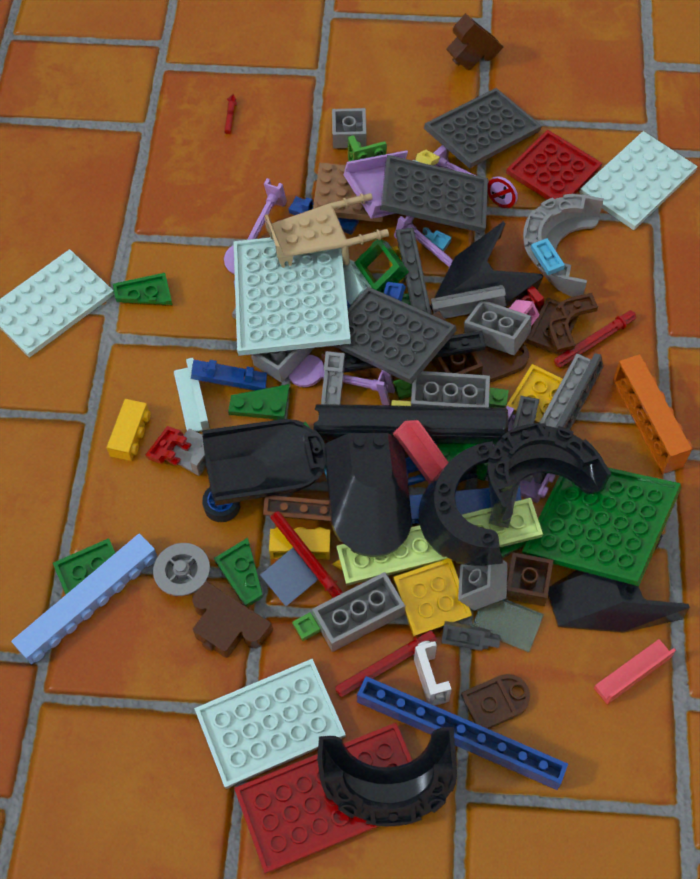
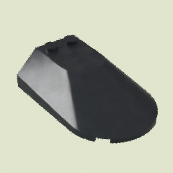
(262, 459)
(368, 492)

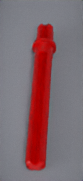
(619, 323)
(304, 552)
(383, 665)

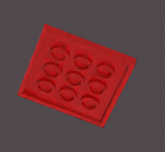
(553, 167)

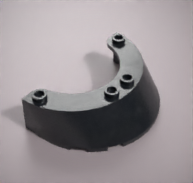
(538, 450)
(442, 522)
(389, 793)

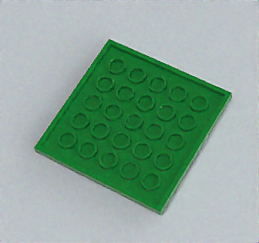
(606, 530)

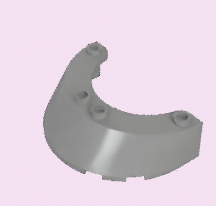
(556, 220)

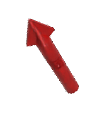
(230, 112)

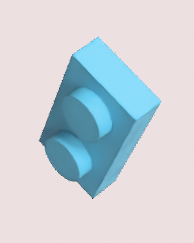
(547, 256)

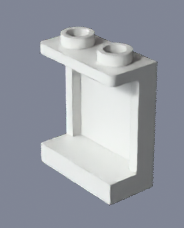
(434, 693)

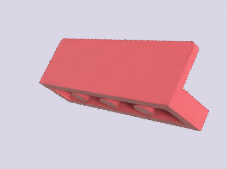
(421, 449)
(633, 671)

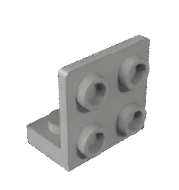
(193, 458)

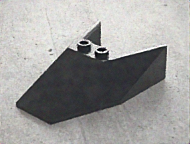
(607, 604)

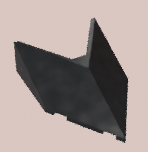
(472, 272)

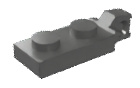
(469, 636)

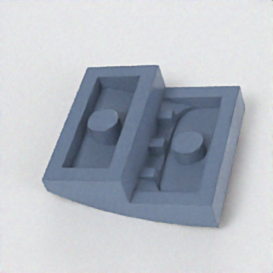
(289, 576)

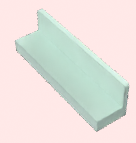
(191, 399)

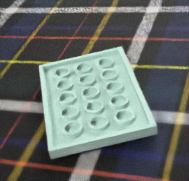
(639, 179)
(51, 302)
(268, 723)

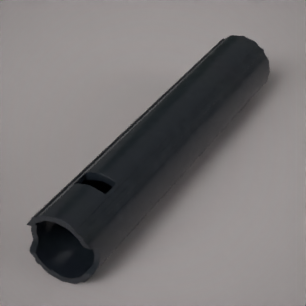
(442, 423)

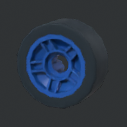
(219, 513)

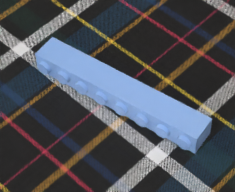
(85, 599)

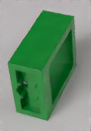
(393, 274)

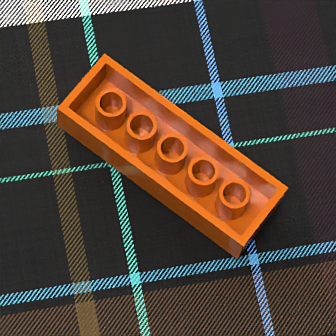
(652, 414)

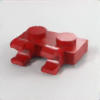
(163, 446)

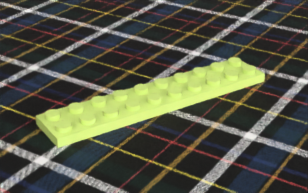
(418, 553)

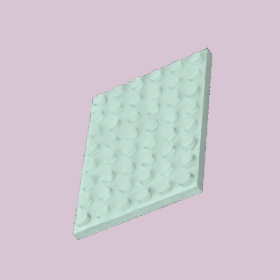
(291, 304)

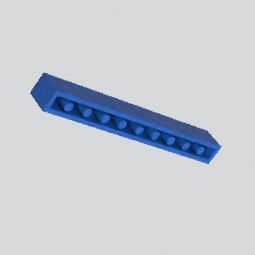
(467, 734)

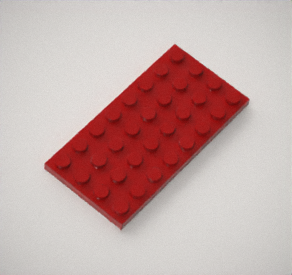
(293, 815)

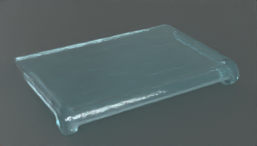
(512, 621)

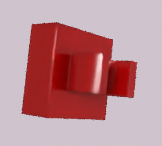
(535, 297)

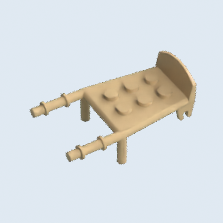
(317, 231)

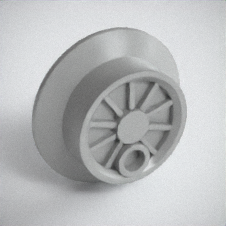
(181, 569)

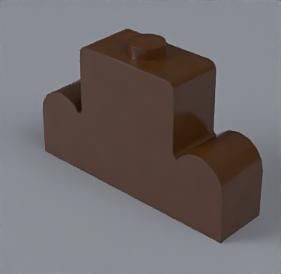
(472, 43)
(226, 622)

